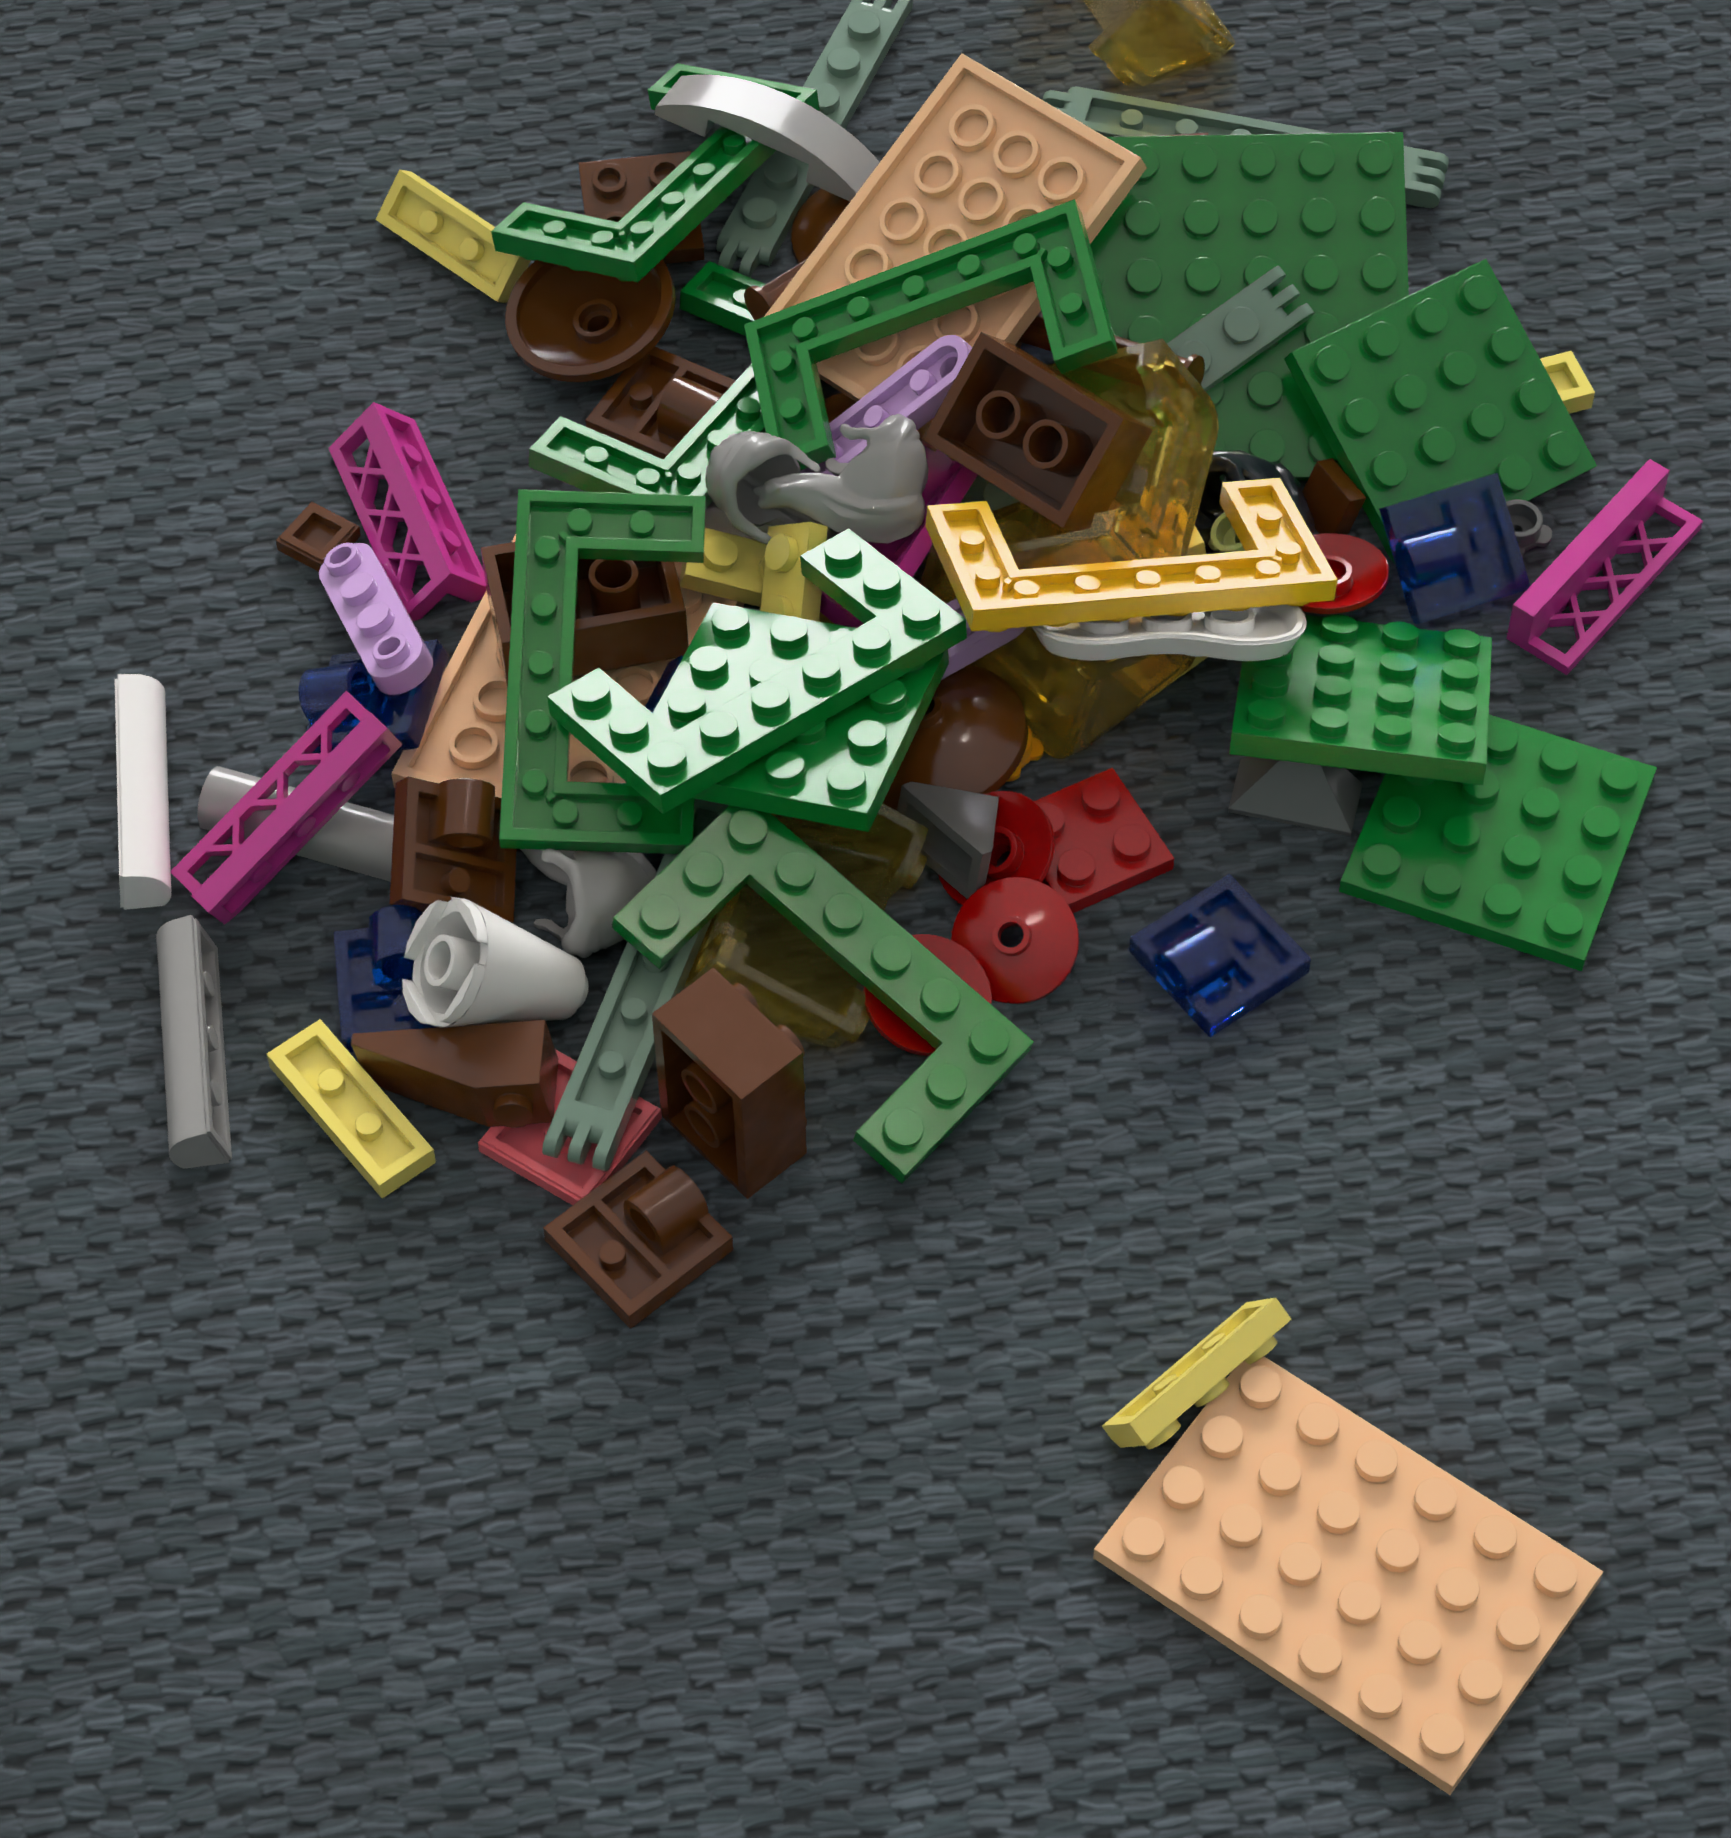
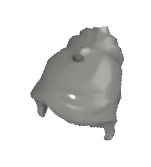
(745, 463)
(874, 493)
(596, 891)

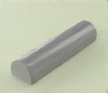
(352, 839)
(193, 1045)

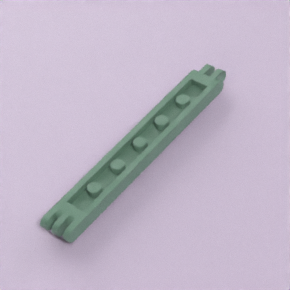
(1133, 116)
(780, 185)
(1224, 339)
(621, 1043)

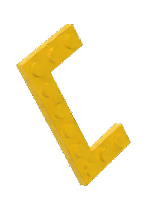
(1276, 568)

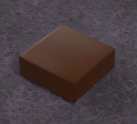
(1332, 498)
(315, 534)

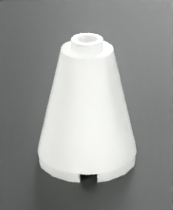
(486, 970)

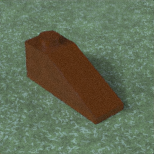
(473, 1071)

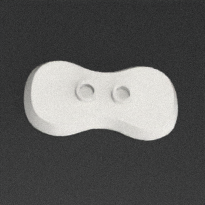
(1220, 634)

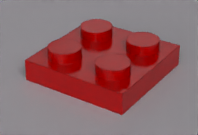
(1100, 841)

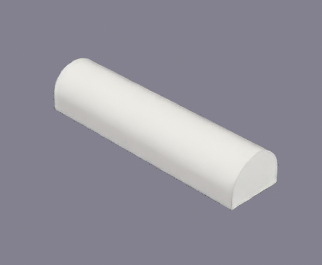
(142, 792)

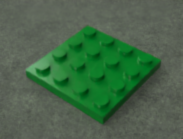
(1439, 398)
(1371, 700)
(832, 770)
(1508, 858)

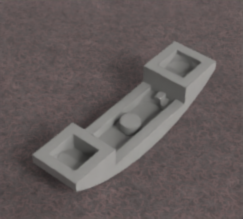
(775, 119)

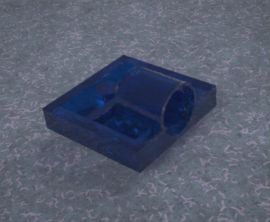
(1455, 548)
(401, 713)
(1219, 955)
(372, 971)

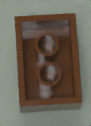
(1036, 434)
(623, 610)
(731, 1081)

